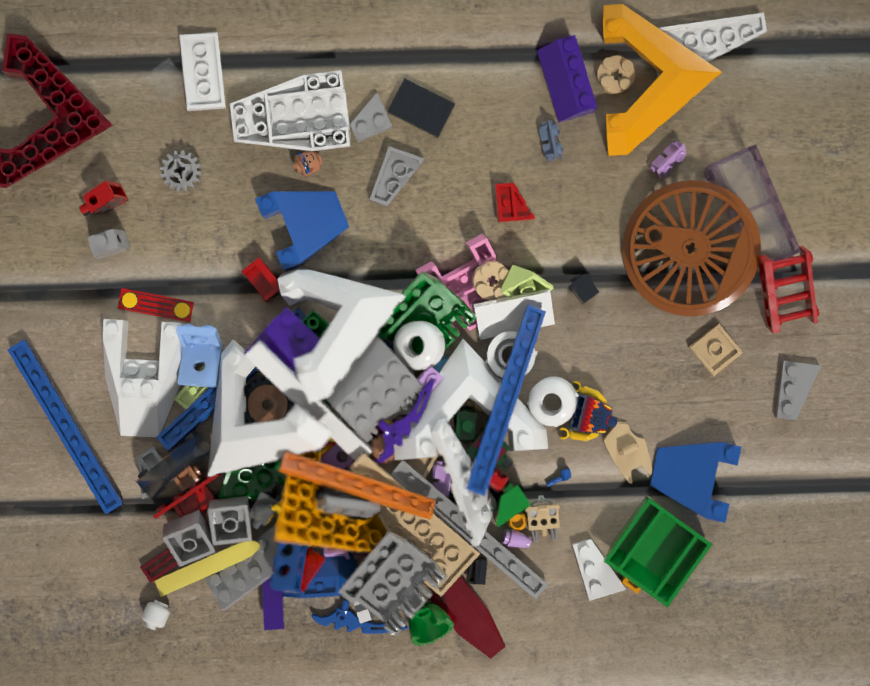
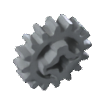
(174, 171)

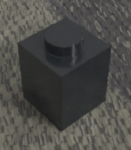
(583, 288)

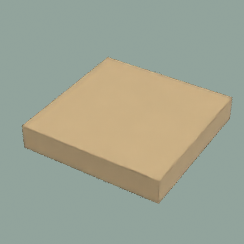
(715, 349)

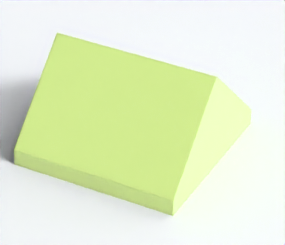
(523, 281)

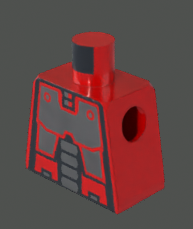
(103, 198)

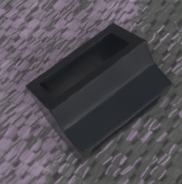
(477, 572)

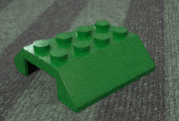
(431, 302)

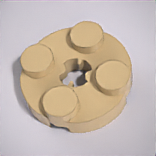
(619, 64)
(485, 271)

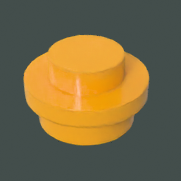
(518, 522)

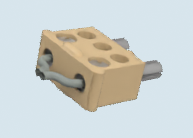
(543, 511)

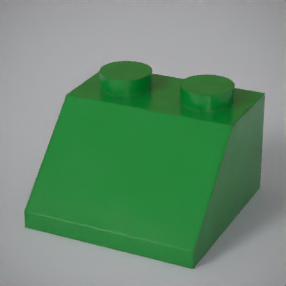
(510, 503)

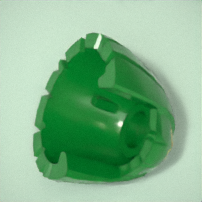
(429, 624)

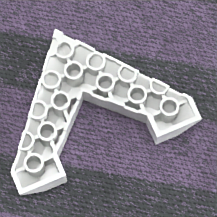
(359, 318)
(463, 378)
(244, 445)

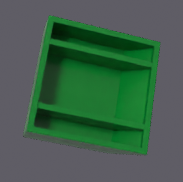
(656, 551)

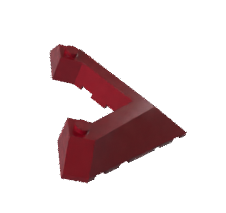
(74, 119)

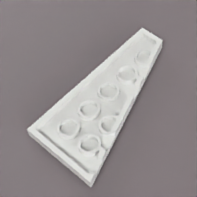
(717, 36)
(476, 508)

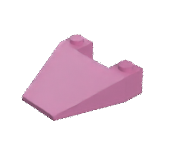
(460, 279)

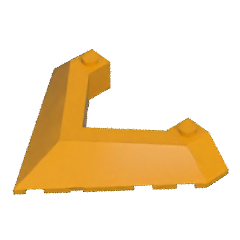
(680, 80)
(305, 524)

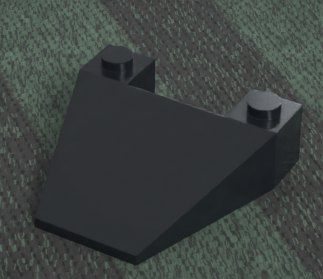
(193, 449)

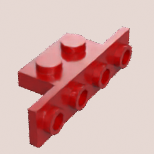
(194, 500)

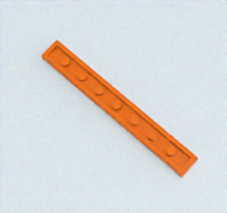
(357, 485)

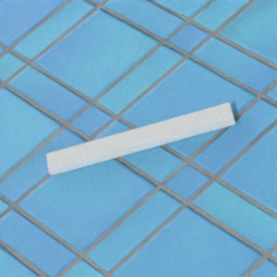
(292, 388)

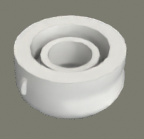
(433, 345)
(495, 349)
(563, 390)

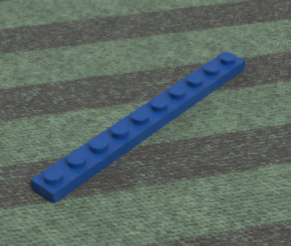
(505, 400)
(198, 411)
(65, 426)

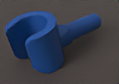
(565, 475)

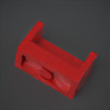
(262, 279)

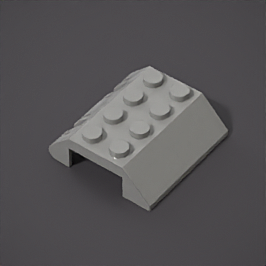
(373, 389)
(393, 581)

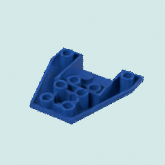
(329, 578)

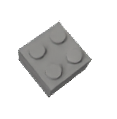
(230, 520)
(188, 538)

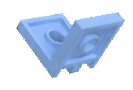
(199, 346)

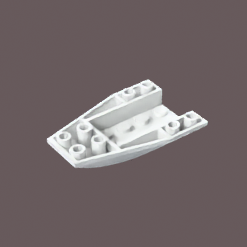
(297, 114)

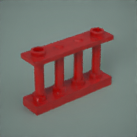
(770, 284)

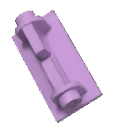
(675, 153)
(444, 479)

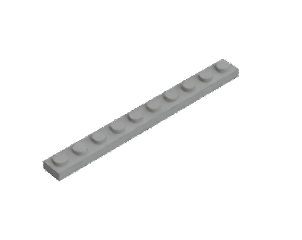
(454, 518)

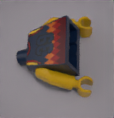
(591, 415)

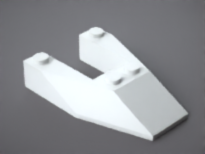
(141, 389)

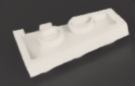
(596, 574)

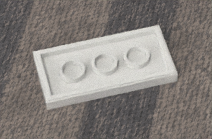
(202, 71)
(506, 313)

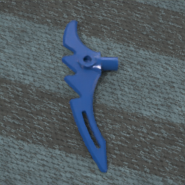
(343, 617)

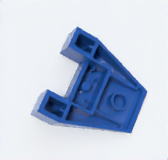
(311, 219)
(689, 475)

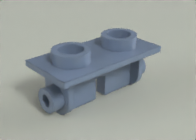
(554, 147)

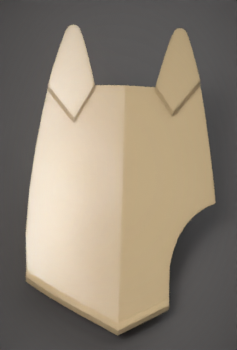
(627, 450)

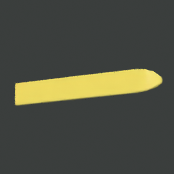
(206, 567)

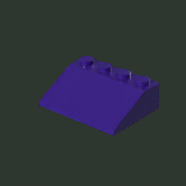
(288, 339)

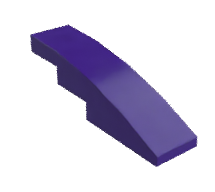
(272, 607)

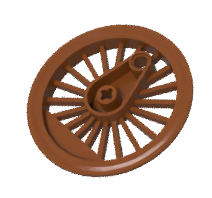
(673, 243)

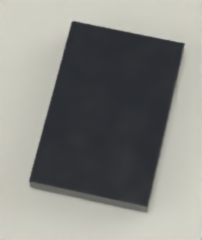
(421, 108)

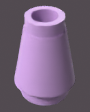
(514, 538)

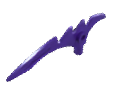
(394, 433)

